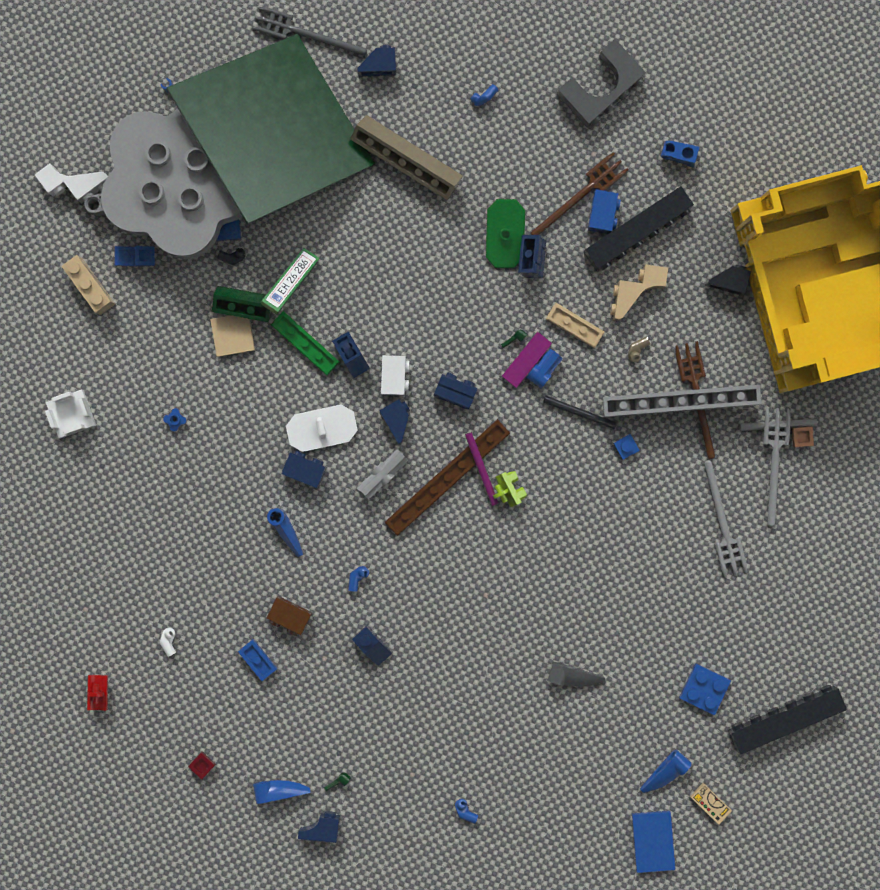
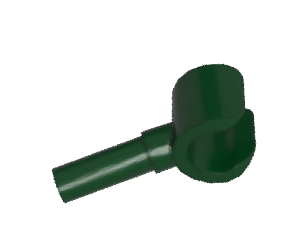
(520, 335)
(343, 778)

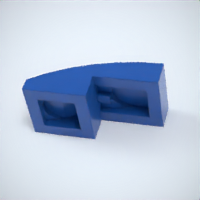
(134, 256)

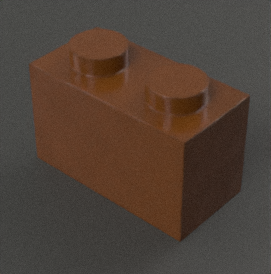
(289, 616)

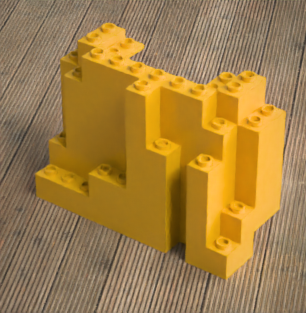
(816, 275)

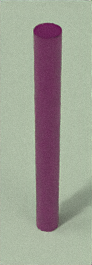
(481, 468)

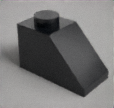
(731, 280)

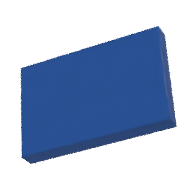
(653, 841)

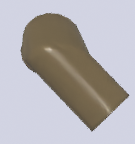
(635, 349)

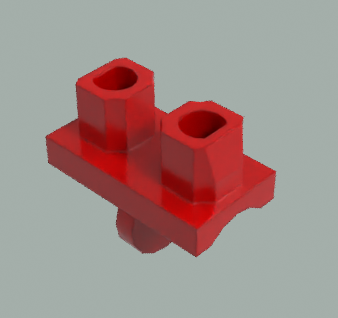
(97, 692)

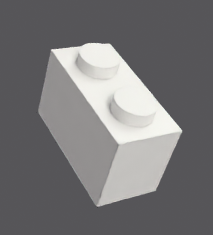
(393, 375)

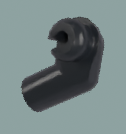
(233, 258)

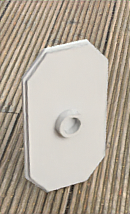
(321, 428)

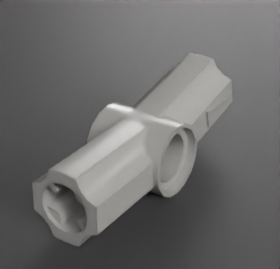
(382, 474)

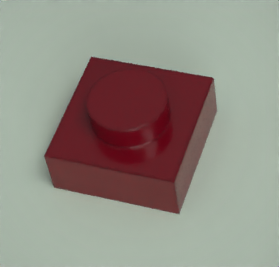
(201, 765)

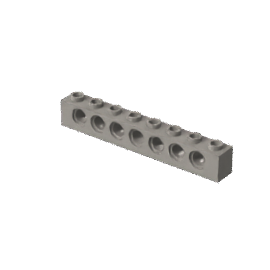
(682, 401)

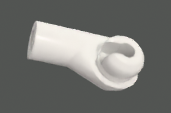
(166, 641)

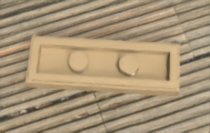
(575, 325)

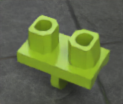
(506, 490)

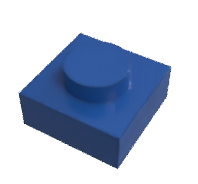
(626, 446)

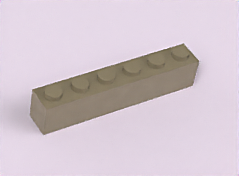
(406, 157)

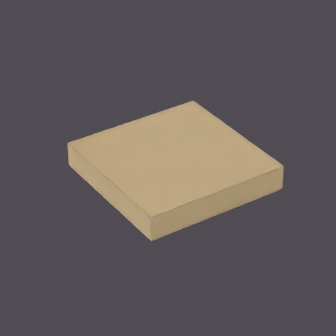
(232, 335)

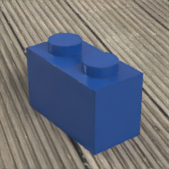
(603, 211)

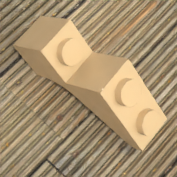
(628, 292)

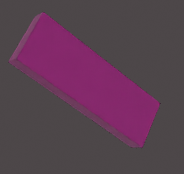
(526, 359)

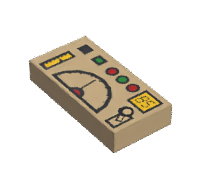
(711, 803)

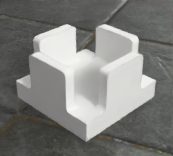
(69, 413)

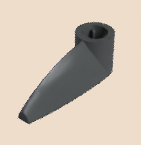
(571, 676)

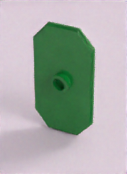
(504, 232)

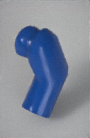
(485, 97)
(357, 575)
(463, 811)

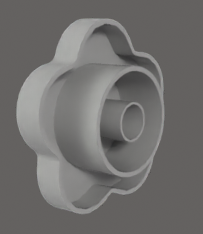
(165, 185)

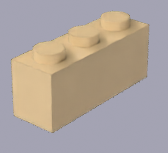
(88, 285)

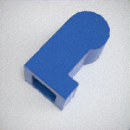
(680, 152)

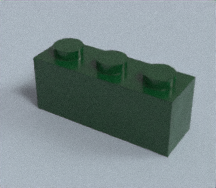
(240, 304)

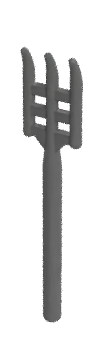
(288, 28)

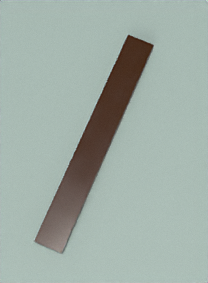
(445, 479)

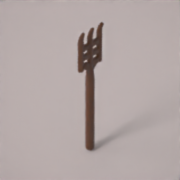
(594, 183)
(693, 378)

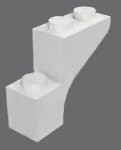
(81, 185)

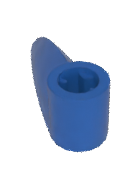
(285, 530)
(668, 770)
(278, 789)

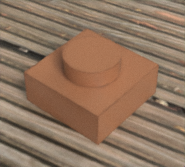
(802, 436)

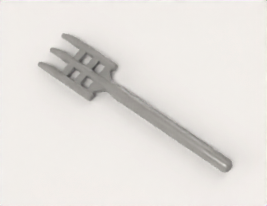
(775, 444)
(727, 540)

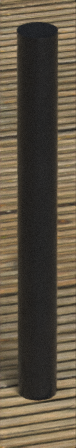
(580, 412)

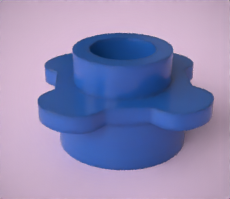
(174, 414)

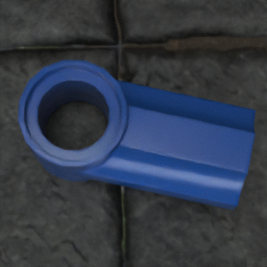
(542, 372)

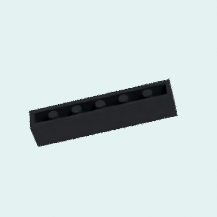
(638, 228)
(787, 719)

